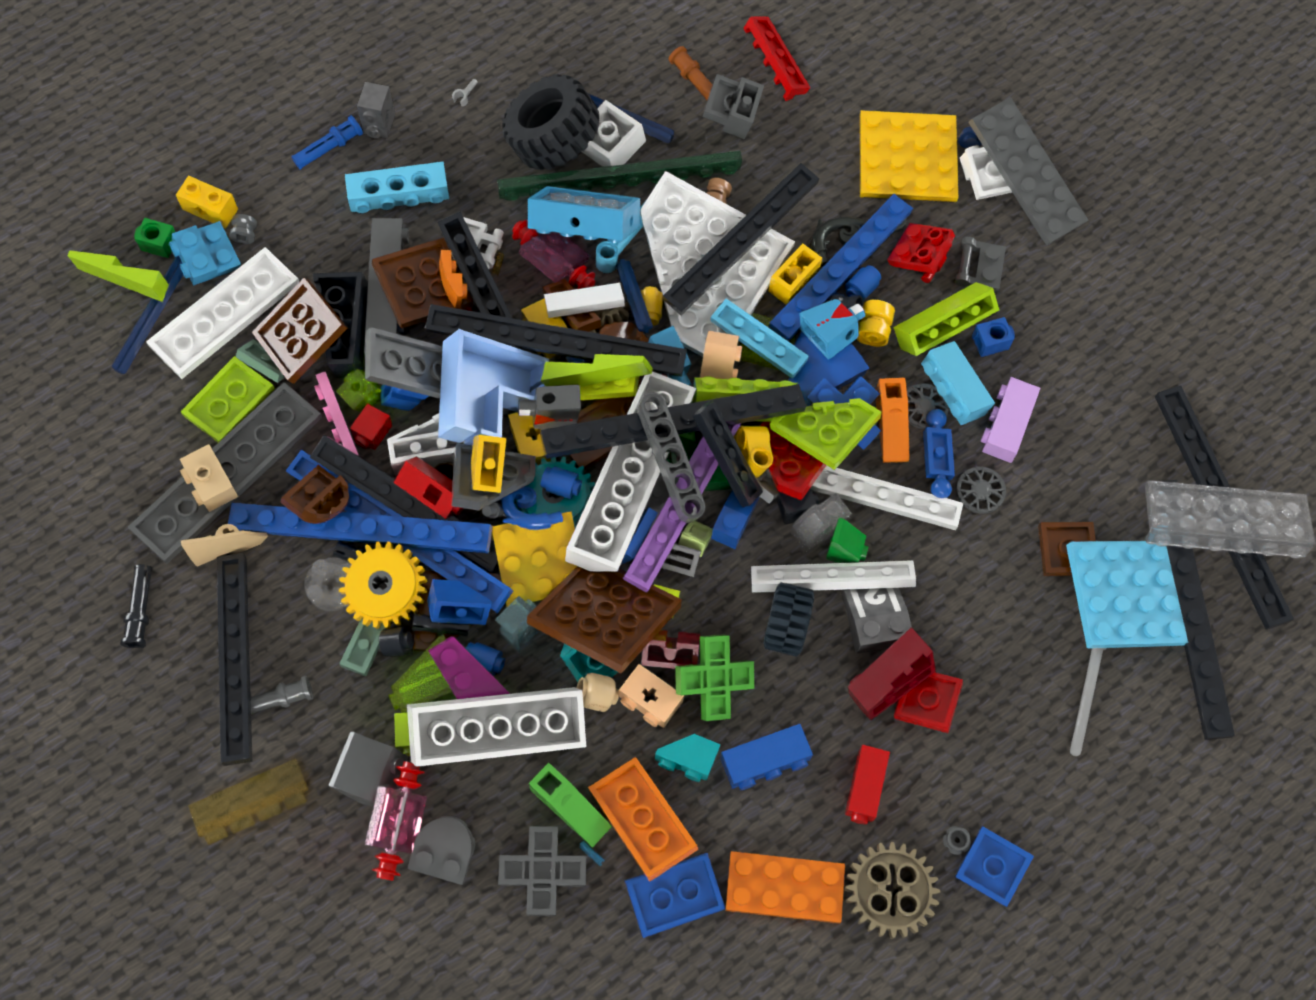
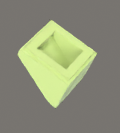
(696, 536)

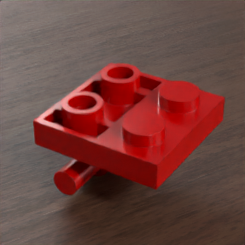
(922, 249)

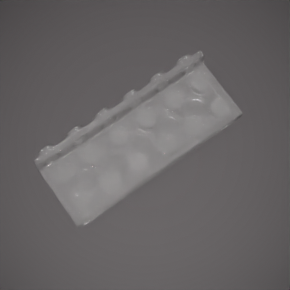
(1228, 519)

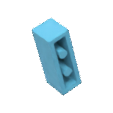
(957, 383)

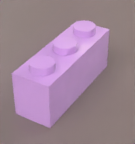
(1009, 419)

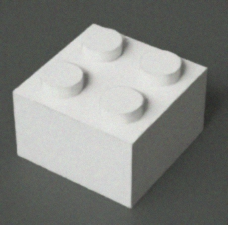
(616, 137)

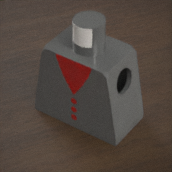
(552, 406)

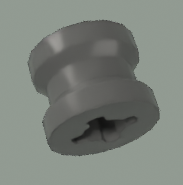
(243, 229)

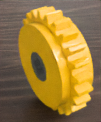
(365, 593)

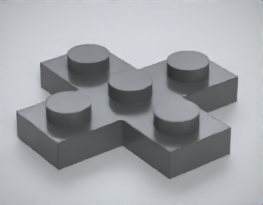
(542, 871)

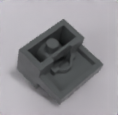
(743, 106)

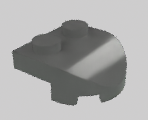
(443, 849)

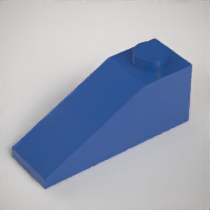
(732, 521)

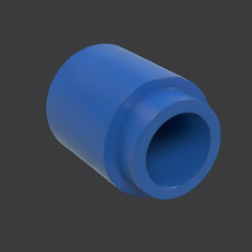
(863, 282)
(561, 482)
(487, 656)

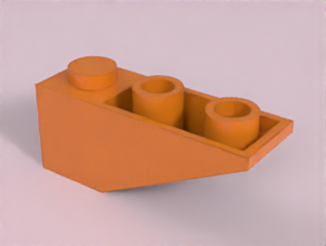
(894, 419)

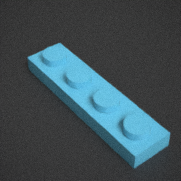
(759, 338)

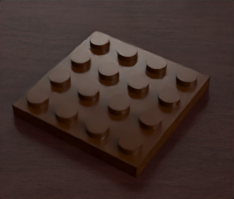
(604, 615)

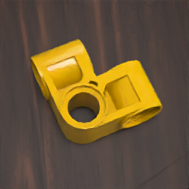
(755, 446)

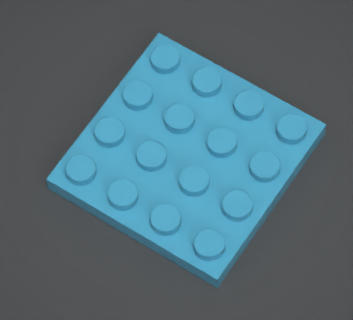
(1126, 594)

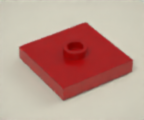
(931, 702)

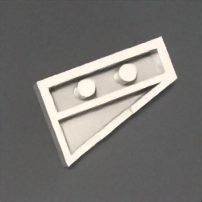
(420, 442)

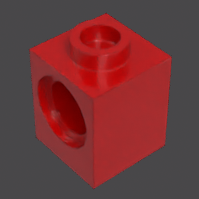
(370, 427)

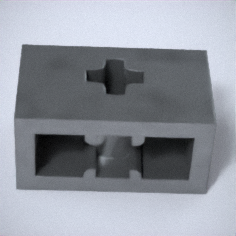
(376, 110)

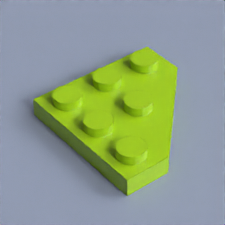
(828, 429)

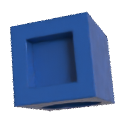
(986, 343)

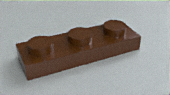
(583, 321)

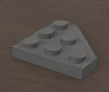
(517, 473)

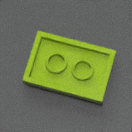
(227, 399)

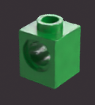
(150, 229)

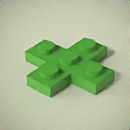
(715, 677)

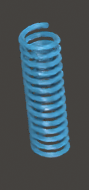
(592, 850)

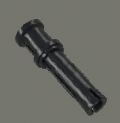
(137, 619)

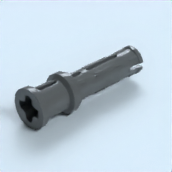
(282, 695)

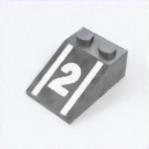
(875, 617)

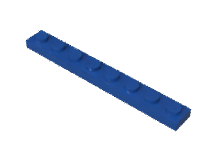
(841, 265)

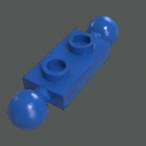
(938, 453)

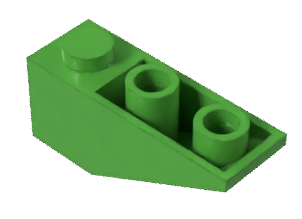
(569, 805)

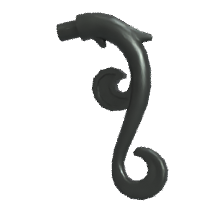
(822, 230)

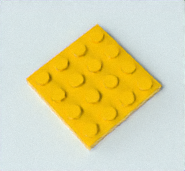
(908, 156)

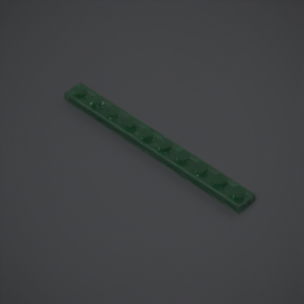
(627, 174)

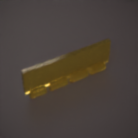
(255, 795)

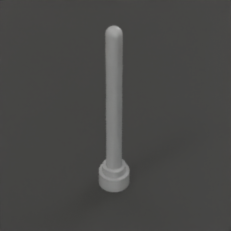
(1086, 701)

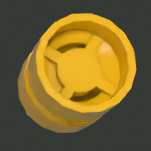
(875, 326)

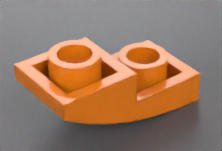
(451, 280)

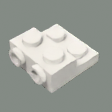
(983, 173)

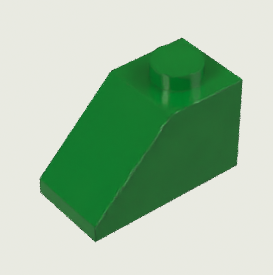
(847, 544)

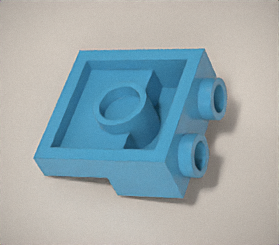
(204, 252)

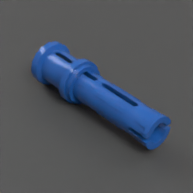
(336, 137)

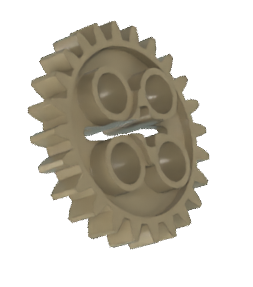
(918, 892)

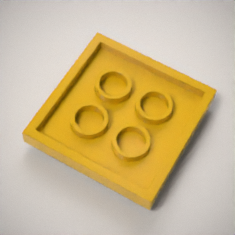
(533, 559)

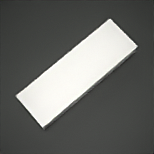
(584, 300)

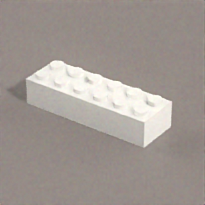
(496, 726)

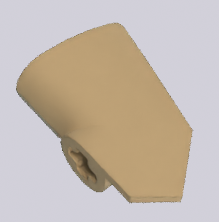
(226, 541)

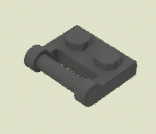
(988, 267)

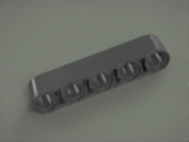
(671, 444)

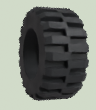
(550, 122)

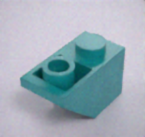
(691, 755)

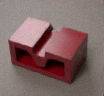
(670, 651)

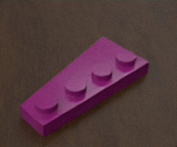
(463, 672)

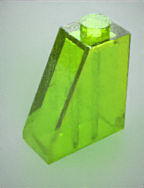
(420, 682)

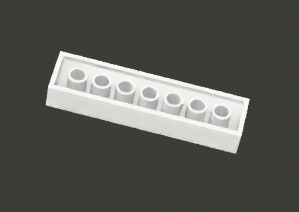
(622, 489)

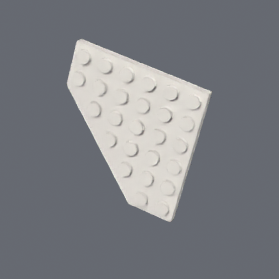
(683, 228)

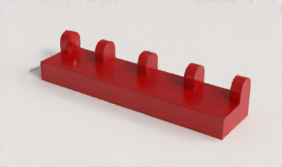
(777, 56)

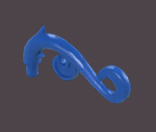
(527, 499)

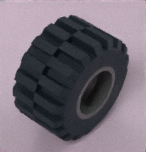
(789, 619)

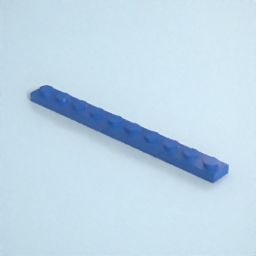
(365, 528)
(444, 562)

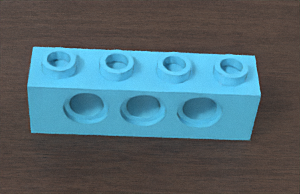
(387, 180)

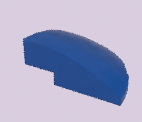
(838, 370)

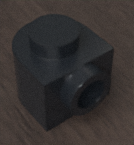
(396, 641)

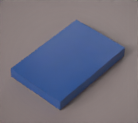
(675, 896)

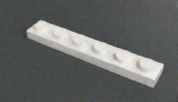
(889, 497)
(835, 576)

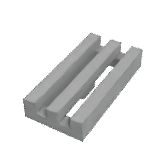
(693, 563)

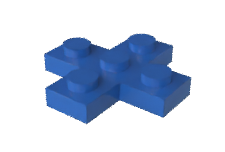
(825, 392)

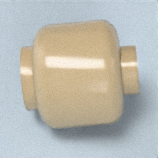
(598, 691)

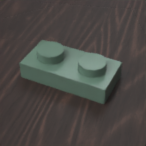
(256, 357)
(362, 649)

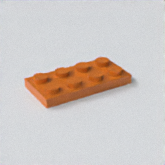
(643, 819)
(785, 887)

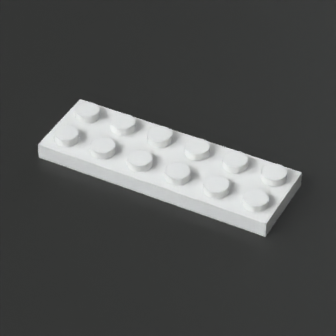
(223, 312)

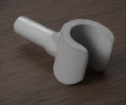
(464, 93)

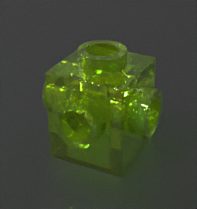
(358, 391)

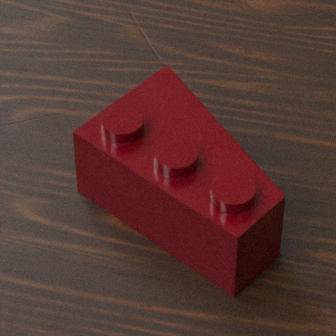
(892, 674)

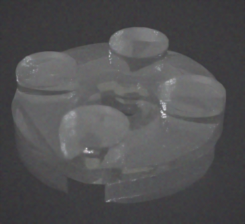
(318, 593)

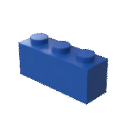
(766, 757)

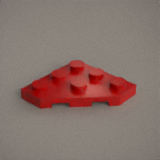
(792, 467)

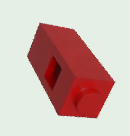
(427, 486)
(867, 784)

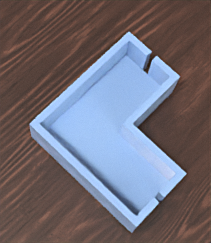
(479, 382)

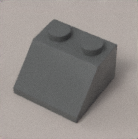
(365, 767)

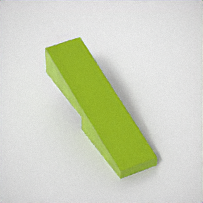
(109, 268)
(604, 369)

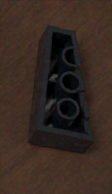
(348, 298)

